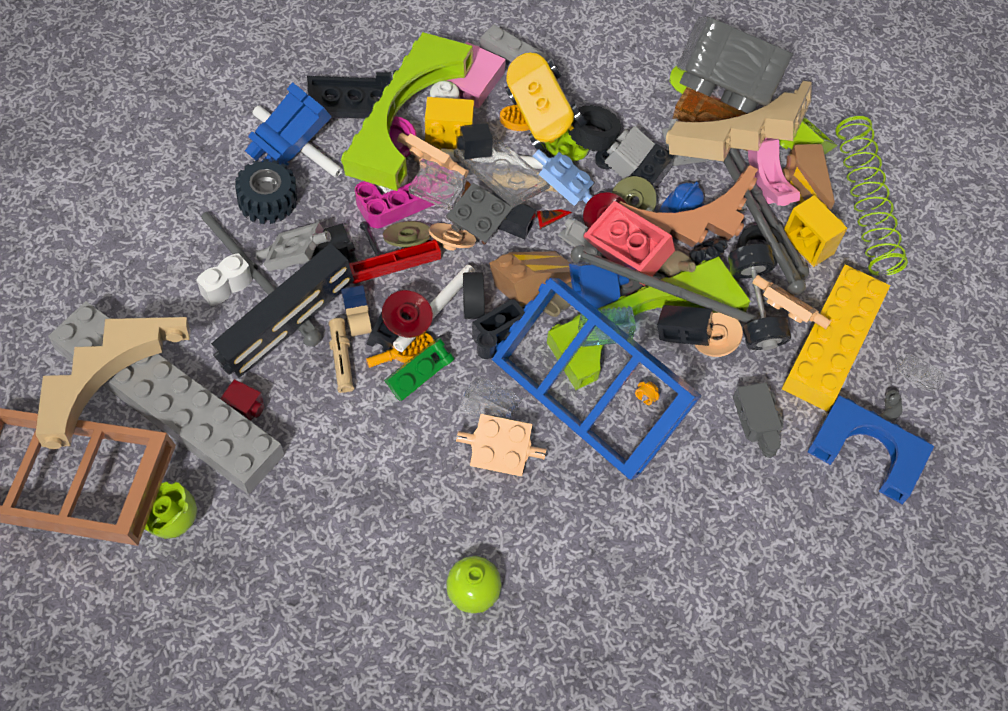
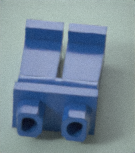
(288, 127)

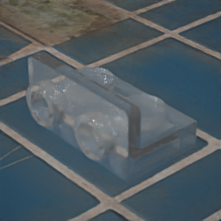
(438, 184)

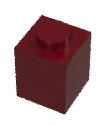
(244, 400)

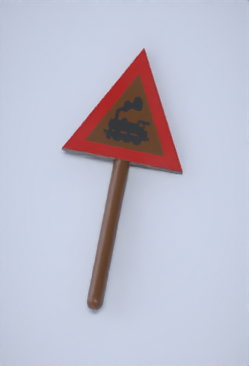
(548, 217)

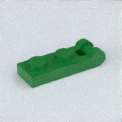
(418, 369)

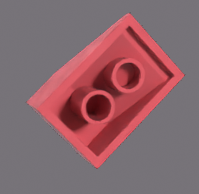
(630, 240)

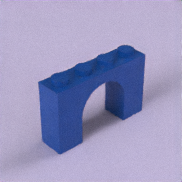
(906, 450)

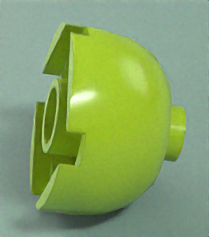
(172, 511)
(473, 584)

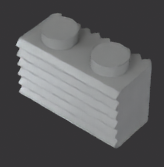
(629, 152)

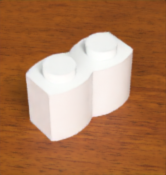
(229, 277)

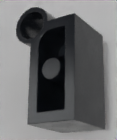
(494, 327)

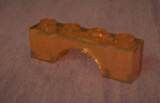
(701, 108)

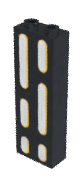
(282, 311)

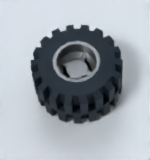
(266, 191)

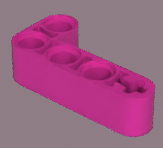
(389, 206)

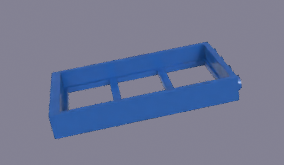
(661, 431)

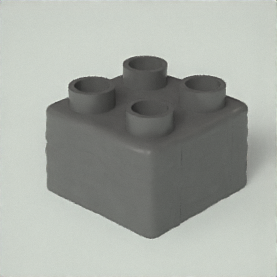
(734, 61)

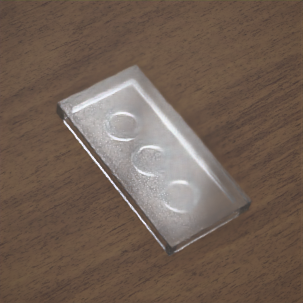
(506, 174)

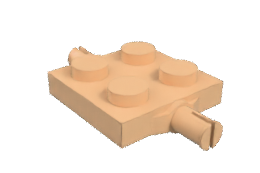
(423, 150)
(798, 309)
(501, 445)

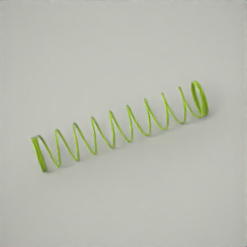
(888, 254)

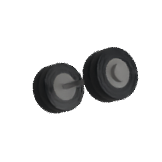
(768, 331)

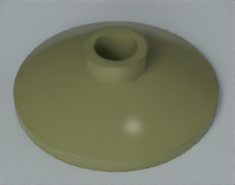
(637, 187)
(406, 234)

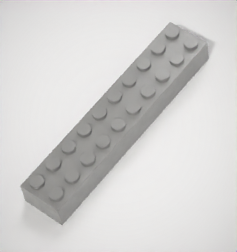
(179, 406)

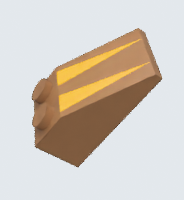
(809, 173)
(522, 273)

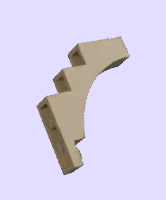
(715, 138)
(123, 344)

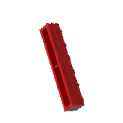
(395, 261)

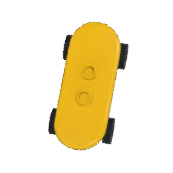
(540, 98)

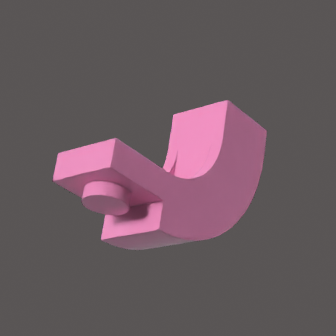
(770, 175)

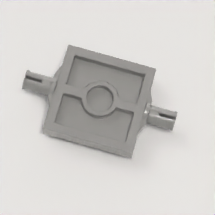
(293, 247)

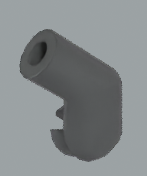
(893, 406)

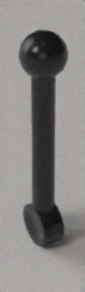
(364, 226)

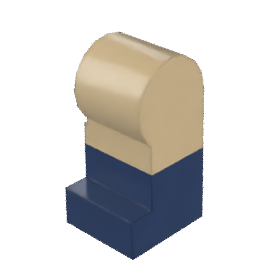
(356, 310)

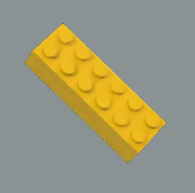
(831, 352)

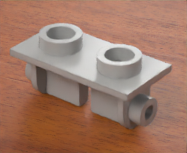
(574, 236)

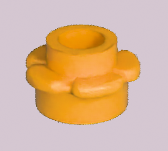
(648, 389)

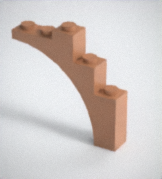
(717, 216)

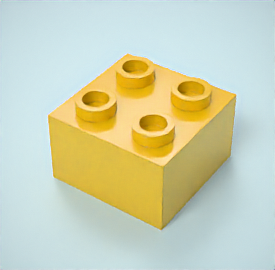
(444, 120)
(814, 230)

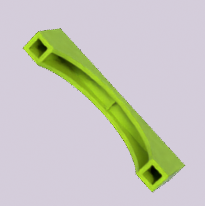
(372, 153)
(709, 280)

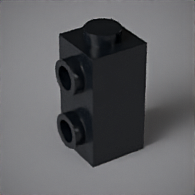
(655, 165)
(519, 220)

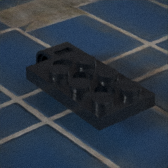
(342, 88)

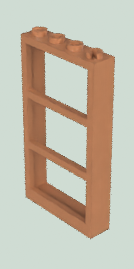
(138, 501)

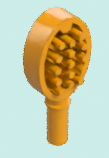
(513, 119)
(412, 349)

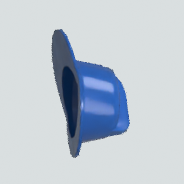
(683, 198)

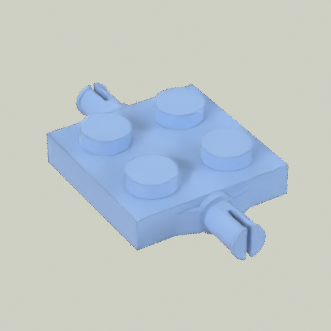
(565, 177)

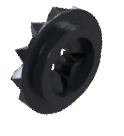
(708, 250)

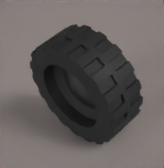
(594, 139)

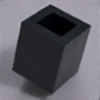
(475, 141)

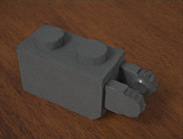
(759, 417)

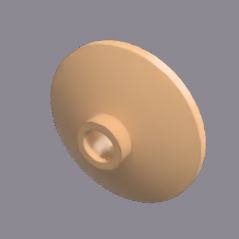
(451, 239)
(729, 330)

